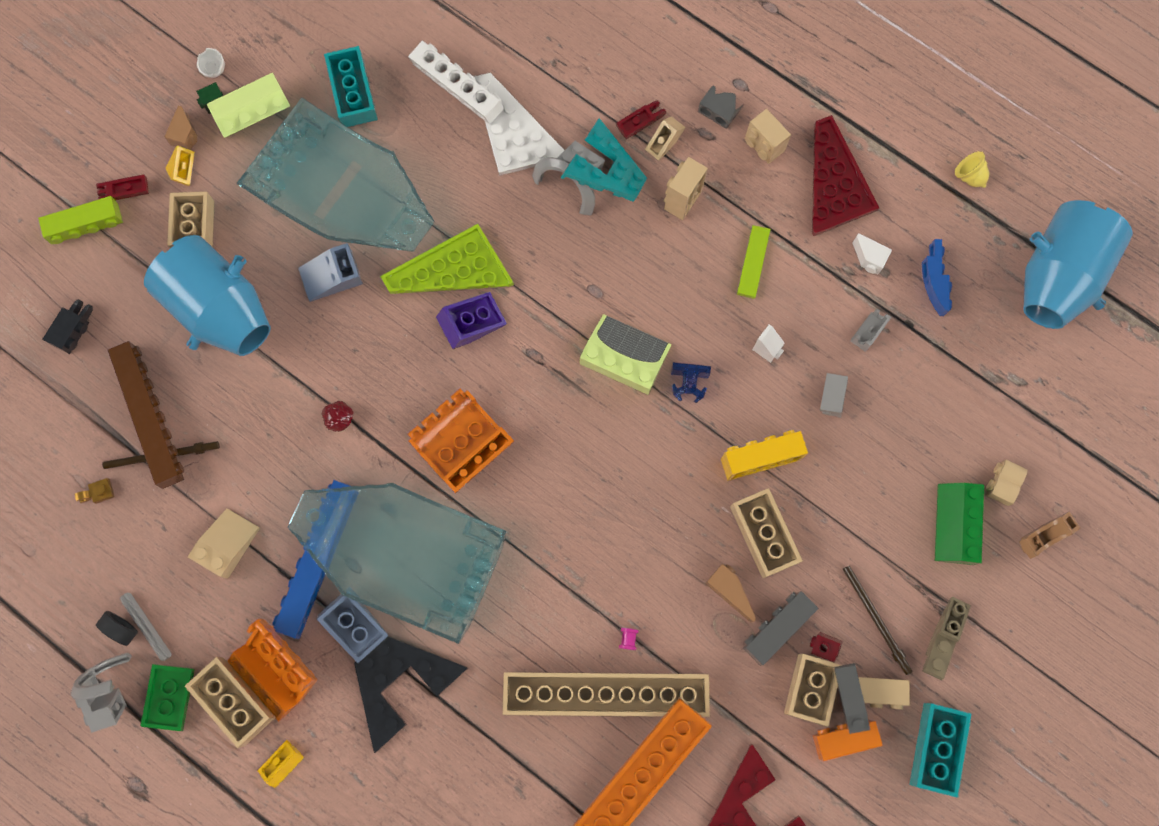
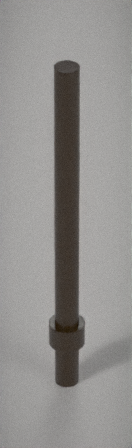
(197, 448)
(898, 654)

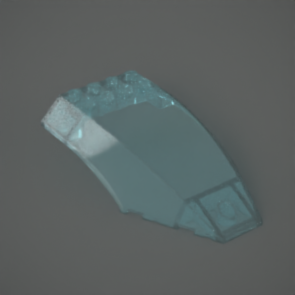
(337, 183)
(400, 553)

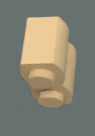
(1006, 482)

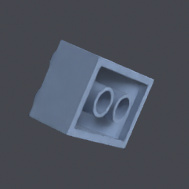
(352, 626)

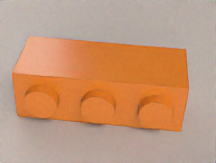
(841, 743)

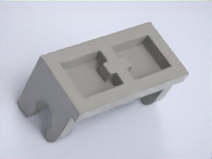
(870, 330)
(834, 395)

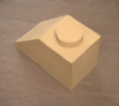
(665, 137)

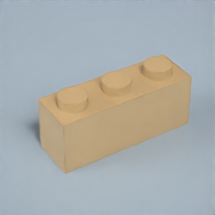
(885, 691)

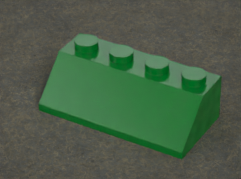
(959, 523)

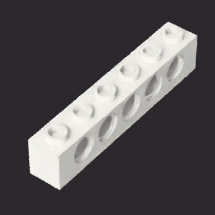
(427, 52)

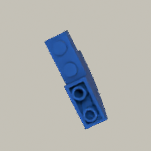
(936, 284)

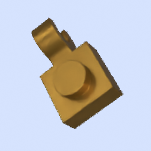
(98, 492)

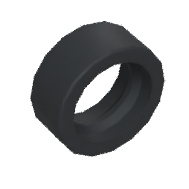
(116, 628)

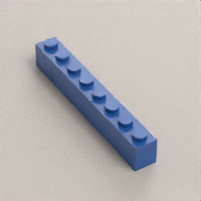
(302, 592)

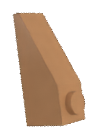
(729, 588)

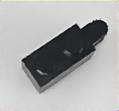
(68, 327)

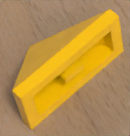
(180, 165)

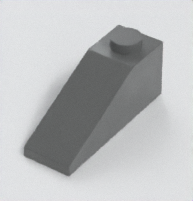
(852, 698)

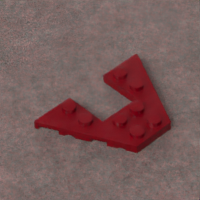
(748, 780)

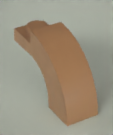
(1048, 534)

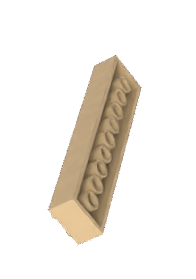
(603, 693)

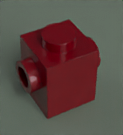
(833, 646)

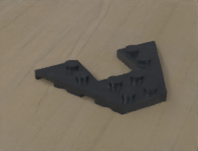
(384, 667)

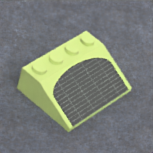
(625, 354)

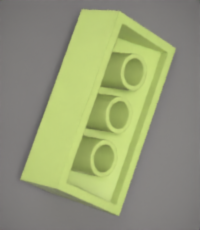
(248, 105)

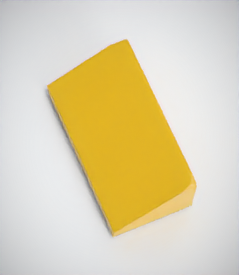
(280, 764)

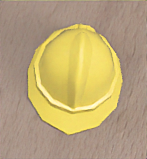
(973, 170)

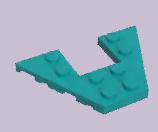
(624, 176)

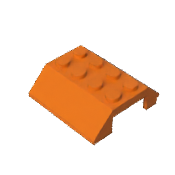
(459, 440)
(272, 669)

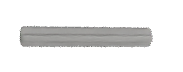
(145, 626)

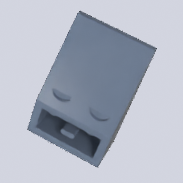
(330, 273)

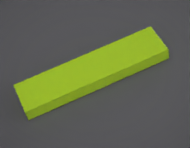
(753, 262)

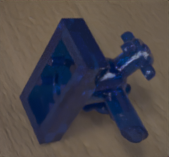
(689, 382)

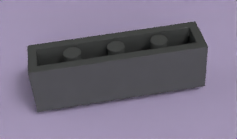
(780, 627)

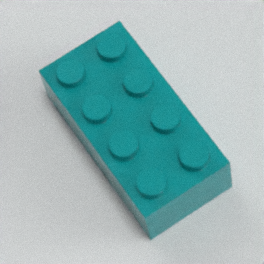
(350, 86)
(940, 749)

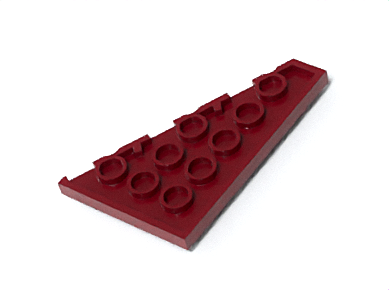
(838, 183)

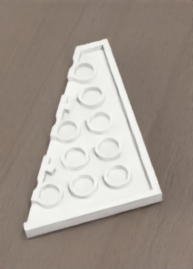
(514, 134)

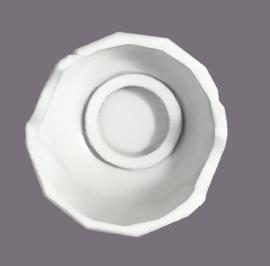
(210, 63)

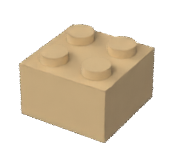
(767, 136)

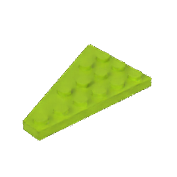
(456, 264)

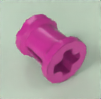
(628, 638)

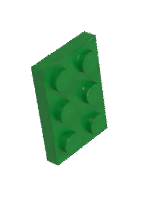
(167, 698)

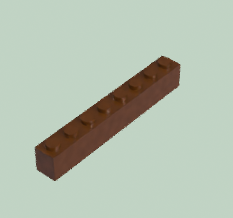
(146, 415)

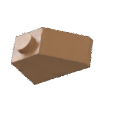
(181, 130)

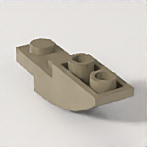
(945, 637)

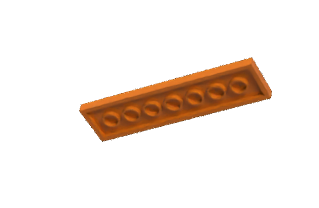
(647, 768)

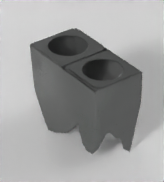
(719, 107)

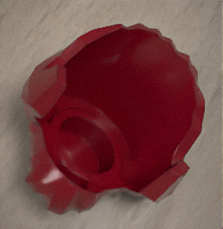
(337, 416)

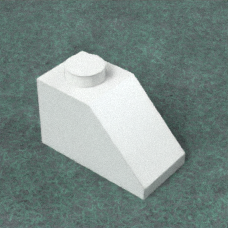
(871, 254)
(769, 344)

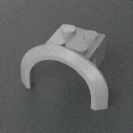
(562, 162)
(97, 700)

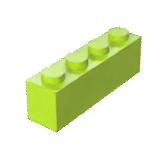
(80, 220)

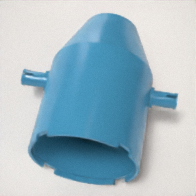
(1073, 262)
(208, 296)

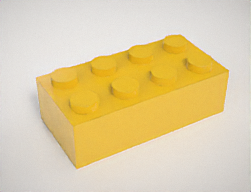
(763, 455)

